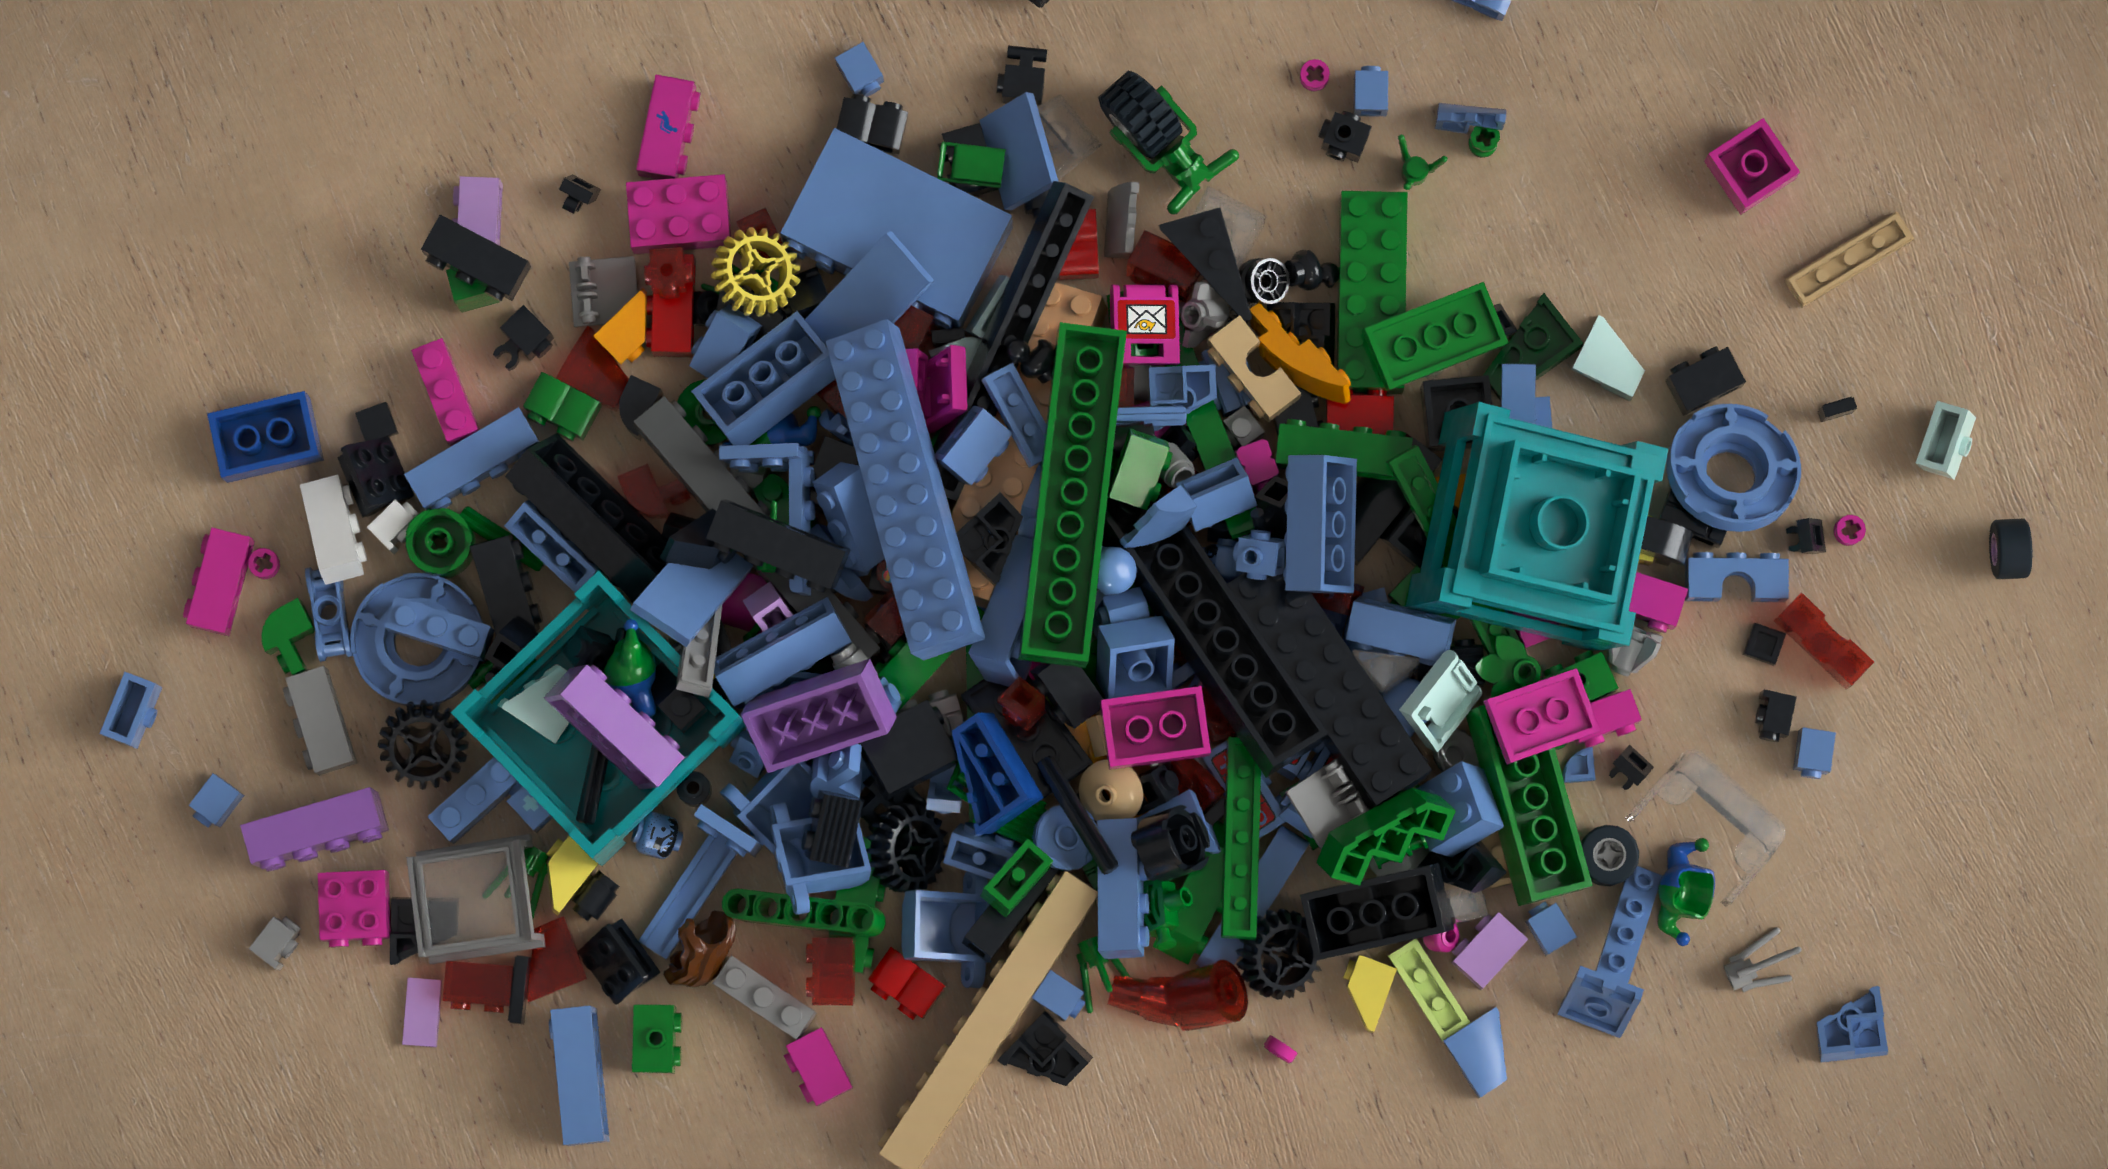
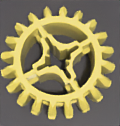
(752, 260)

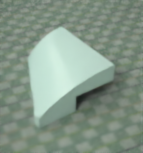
(1609, 361)
(534, 710)

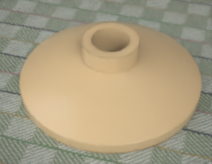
(1122, 784)

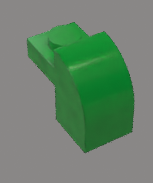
(285, 628)

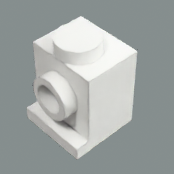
(393, 524)

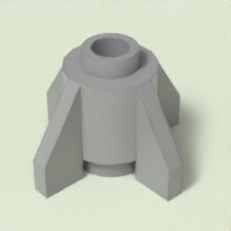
(1202, 314)
(1641, 651)

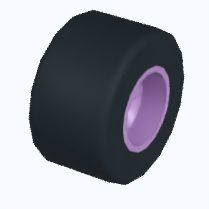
(2010, 548)

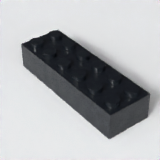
(590, 514)

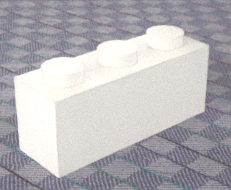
(333, 529)

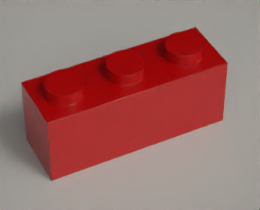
(672, 320)

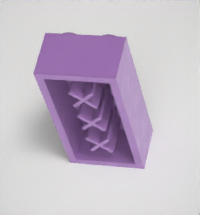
(818, 715)
(614, 726)
(313, 828)

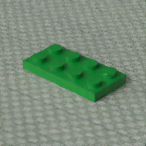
(1435, 336)

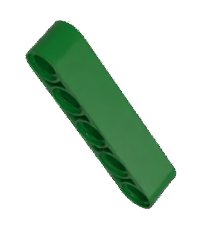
(817, 919)

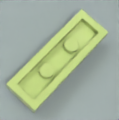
(1429, 989)

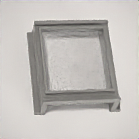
(472, 900)

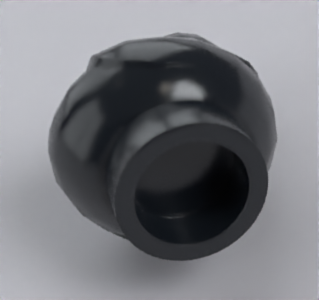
(1308, 274)
(1035, 363)

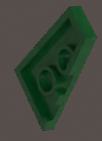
(1541, 340)

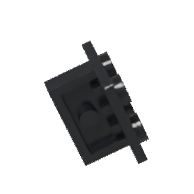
(374, 474)
(618, 961)

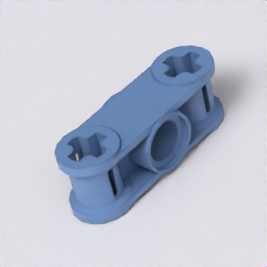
(331, 635)

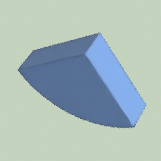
(1580, 767)

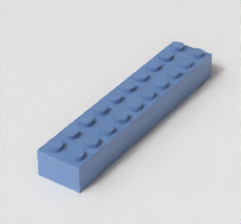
(905, 490)

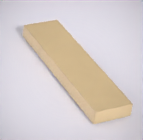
(1849, 259)

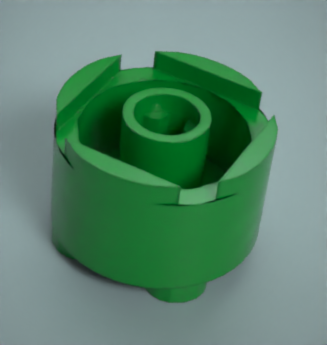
(440, 524)

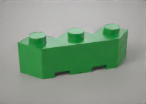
(1383, 833)
(1207, 898)

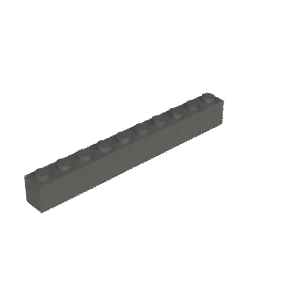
(710, 482)

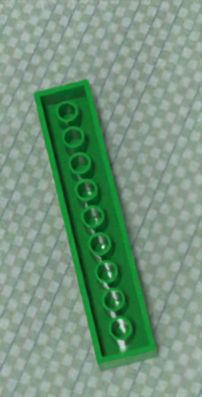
(1072, 495)

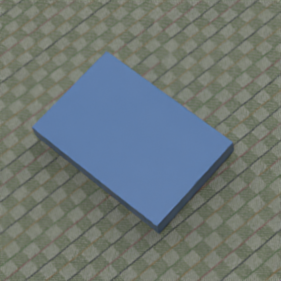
(1028, 160)

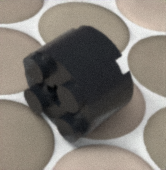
(1171, 843)

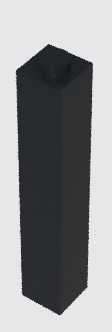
(994, 929)

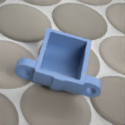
(780, 786)
(809, 876)
(937, 924)

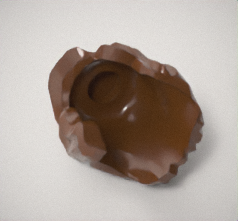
(703, 950)

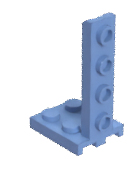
(801, 477)
(698, 880)
(1604, 996)

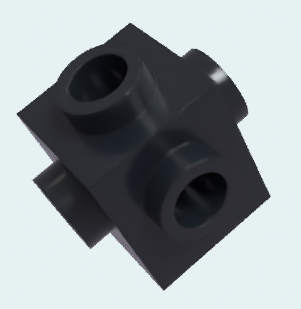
(1348, 125)

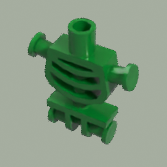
(1163, 910)

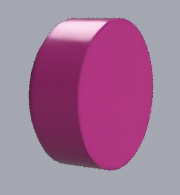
(1280, 1049)

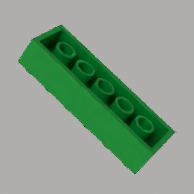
(1370, 277)
(1537, 818)

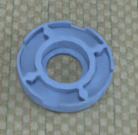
(1741, 432)
(376, 650)

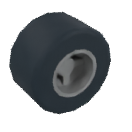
(1616, 848)

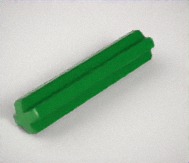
(490, 530)

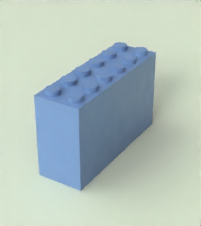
(865, 193)

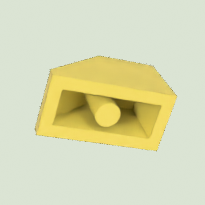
(567, 871)
(1369, 988)

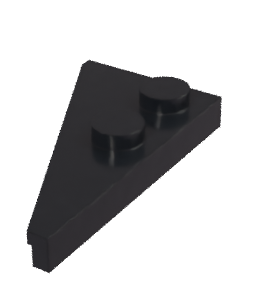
(1207, 247)

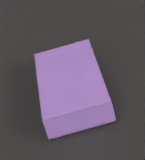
(422, 1012)

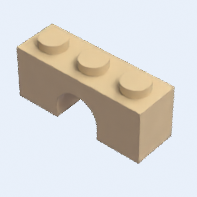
(1267, 394)

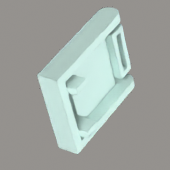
(1443, 698)

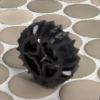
(413, 736)
(899, 845)
(1274, 979)

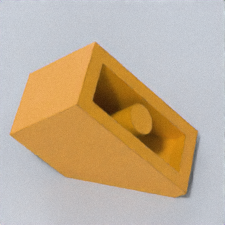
(626, 329)

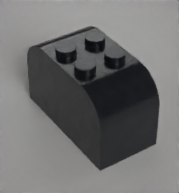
(1377, 911)

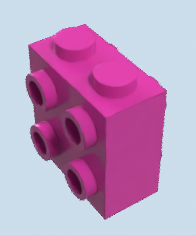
(354, 907)

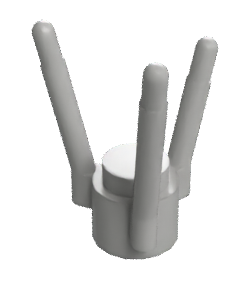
(1742, 972)

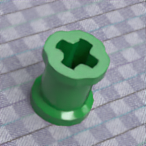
(1479, 148)

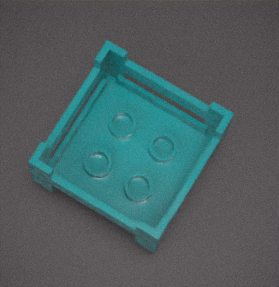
(1540, 528)
(562, 766)

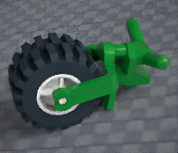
(1150, 125)

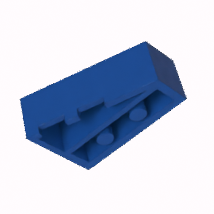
(993, 772)

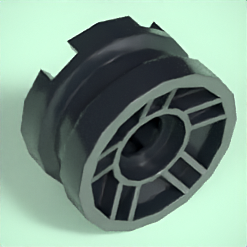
(1274, 282)

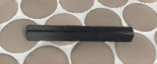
(1077, 815)

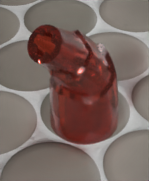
(1189, 1000)

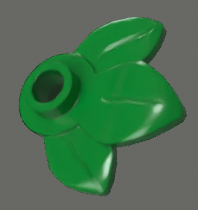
(1503, 666)

